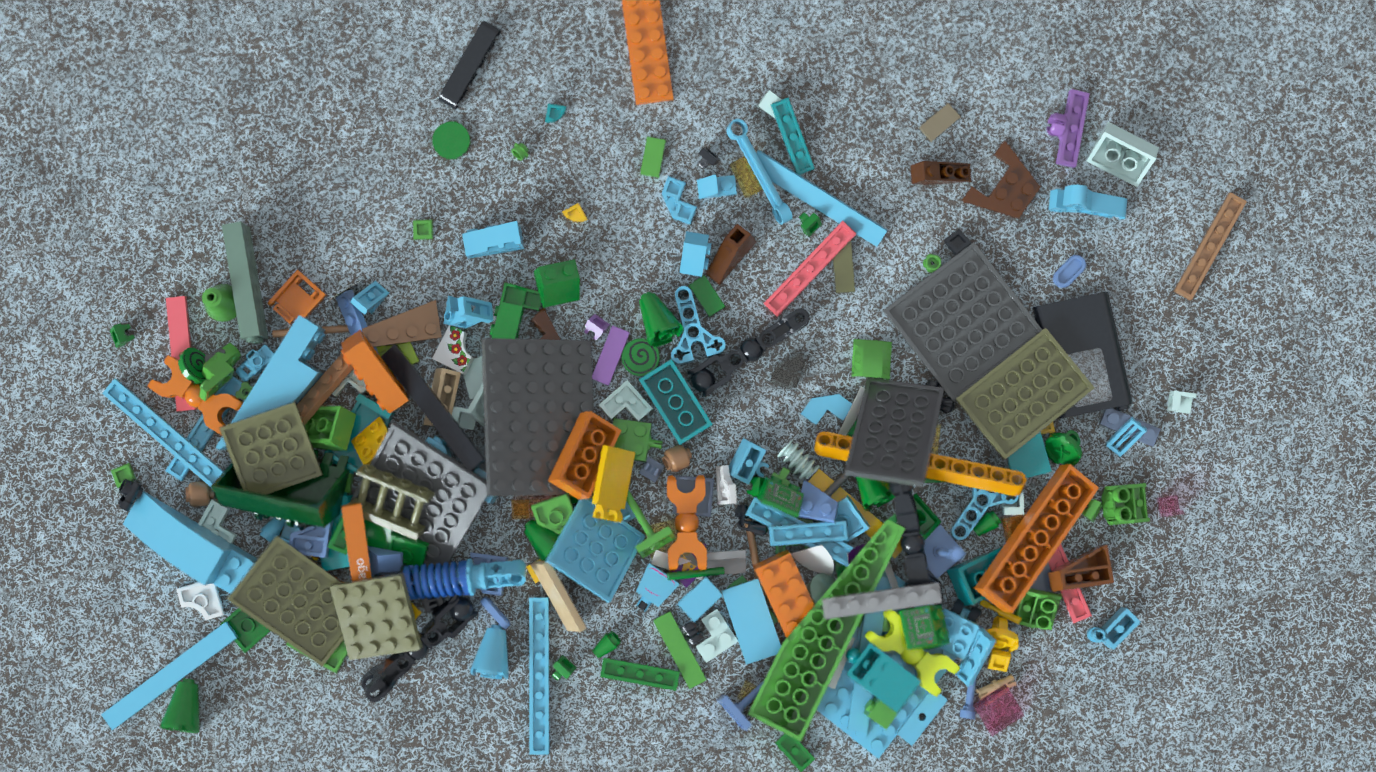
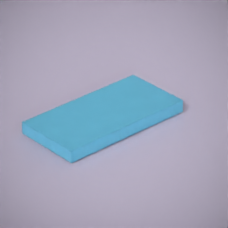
(752, 621)

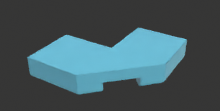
(678, 209)
(833, 403)

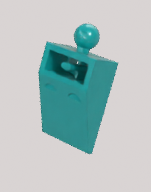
(882, 678)

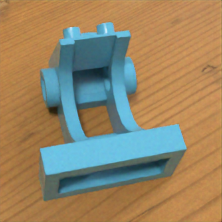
(459, 312)

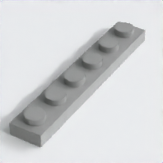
(881, 600)

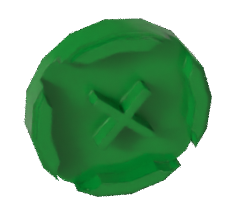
(1064, 448)

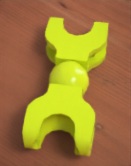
(924, 663)

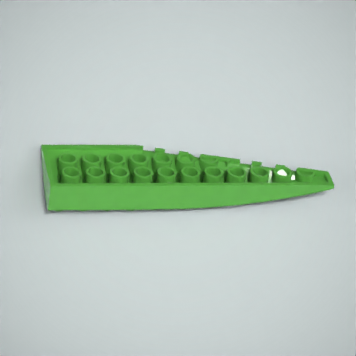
(818, 644)

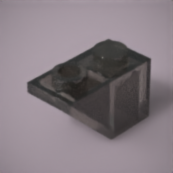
(786, 372)

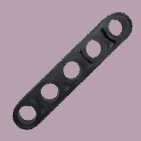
(468, 64)

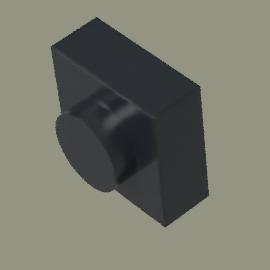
(957, 242)

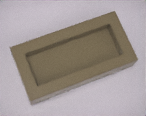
(939, 122)

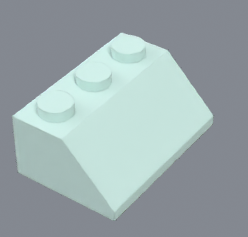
(1123, 154)

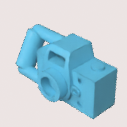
(255, 363)

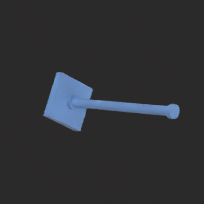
(941, 551)
(736, 710)

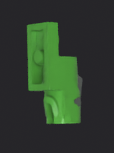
(218, 369)

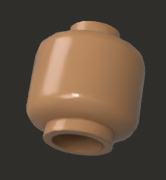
(676, 458)
(199, 494)

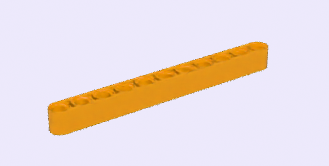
(948, 465)

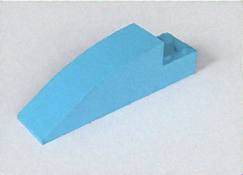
(287, 374)
(188, 544)

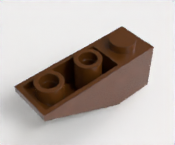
(940, 173)
(730, 253)

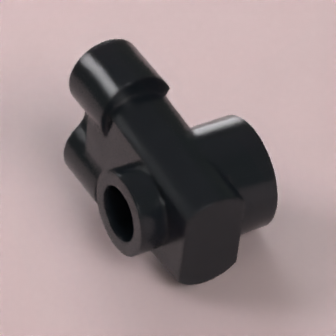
(130, 491)

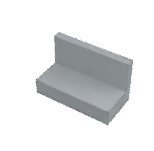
(732, 561)

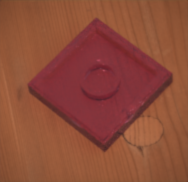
(998, 710)

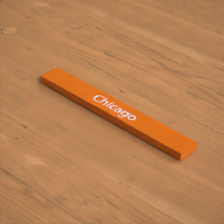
(356, 541)

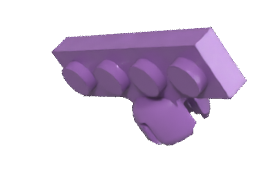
(1069, 127)

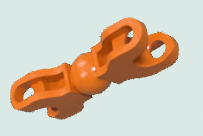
(182, 387)
(686, 522)

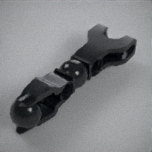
(750, 350)
(911, 540)
(389, 672)

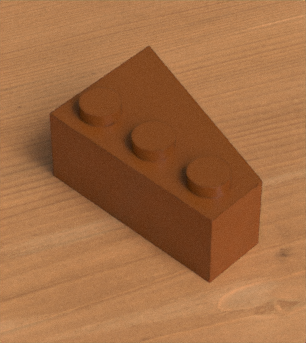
(1086, 570)

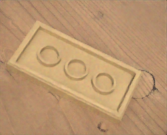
(558, 596)

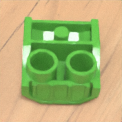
(871, 358)
(1125, 504)
(1038, 609)

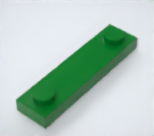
(640, 674)

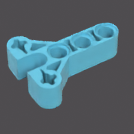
(1082, 200)
(703, 337)
(992, 500)

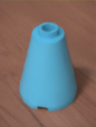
(492, 655)

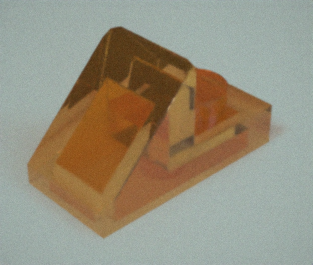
(522, 508)

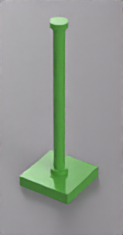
(655, 540)

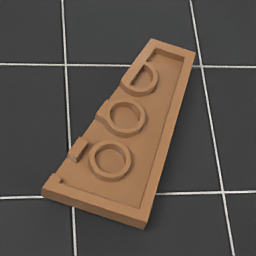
(410, 326)

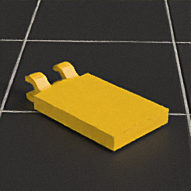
(612, 483)

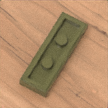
(844, 270)

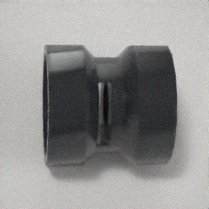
(692, 632)

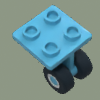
(961, 628)

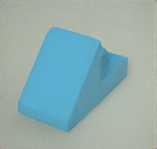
(716, 186)
(370, 298)

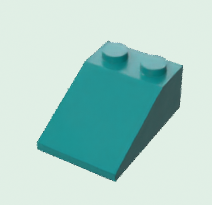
(967, 575)

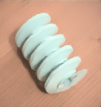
(798, 461)

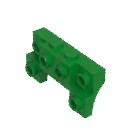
(511, 310)

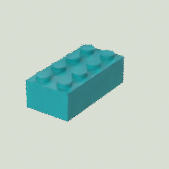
(675, 402)

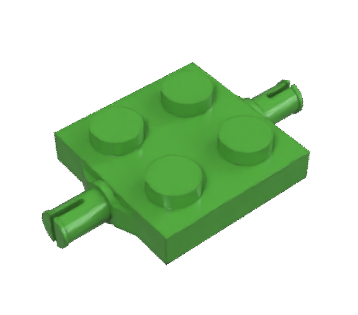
(635, 437)

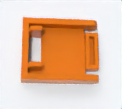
(294, 300)

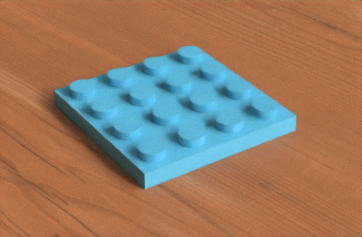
(595, 550)

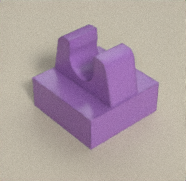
(596, 325)

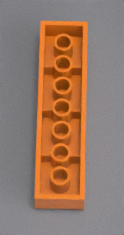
(1036, 538)

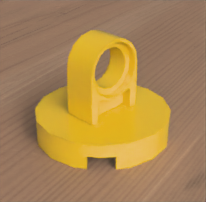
(1004, 638)

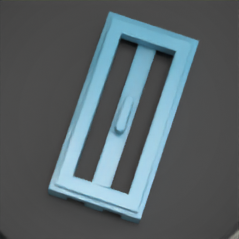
(1136, 424)

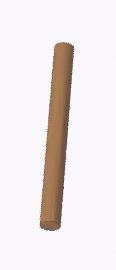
(329, 329)
(753, 550)

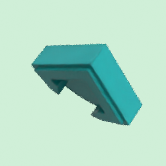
(554, 112)

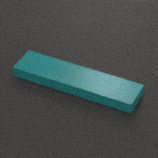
(792, 136)

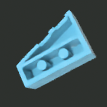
(493, 240)

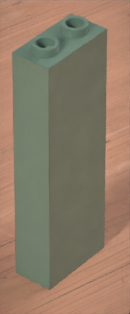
(245, 282)

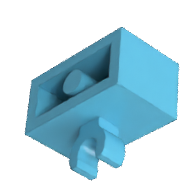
(694, 254)
(747, 461)

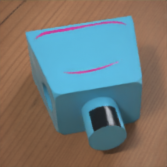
(654, 587)

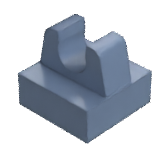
(651, 469)

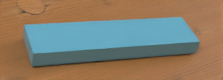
(808, 533)

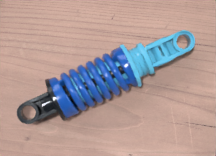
(461, 580)

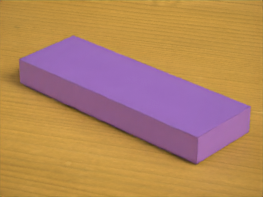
(610, 355)

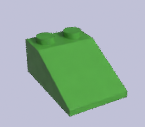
(331, 428)

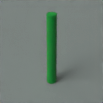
(695, 573)

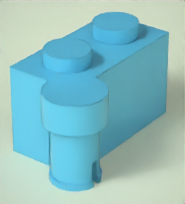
(1115, 629)

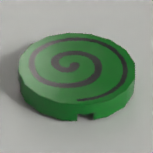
(640, 357)
(191, 364)

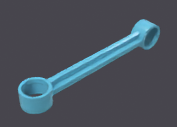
(780, 209)

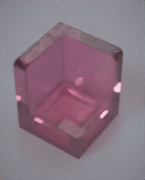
(1169, 506)

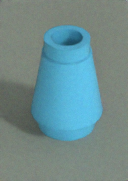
(272, 529)

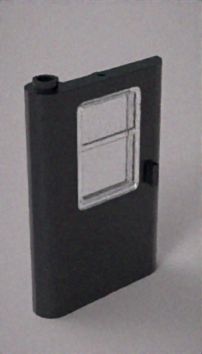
(1091, 340)

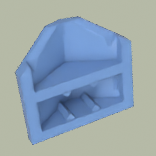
(384, 560)

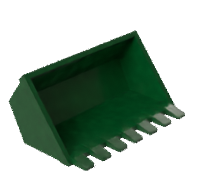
(308, 502)

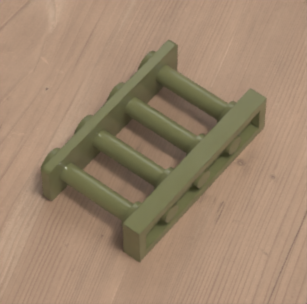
(385, 518)

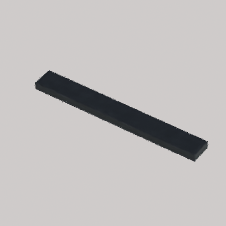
(433, 408)

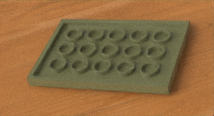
(1024, 393)
(292, 600)

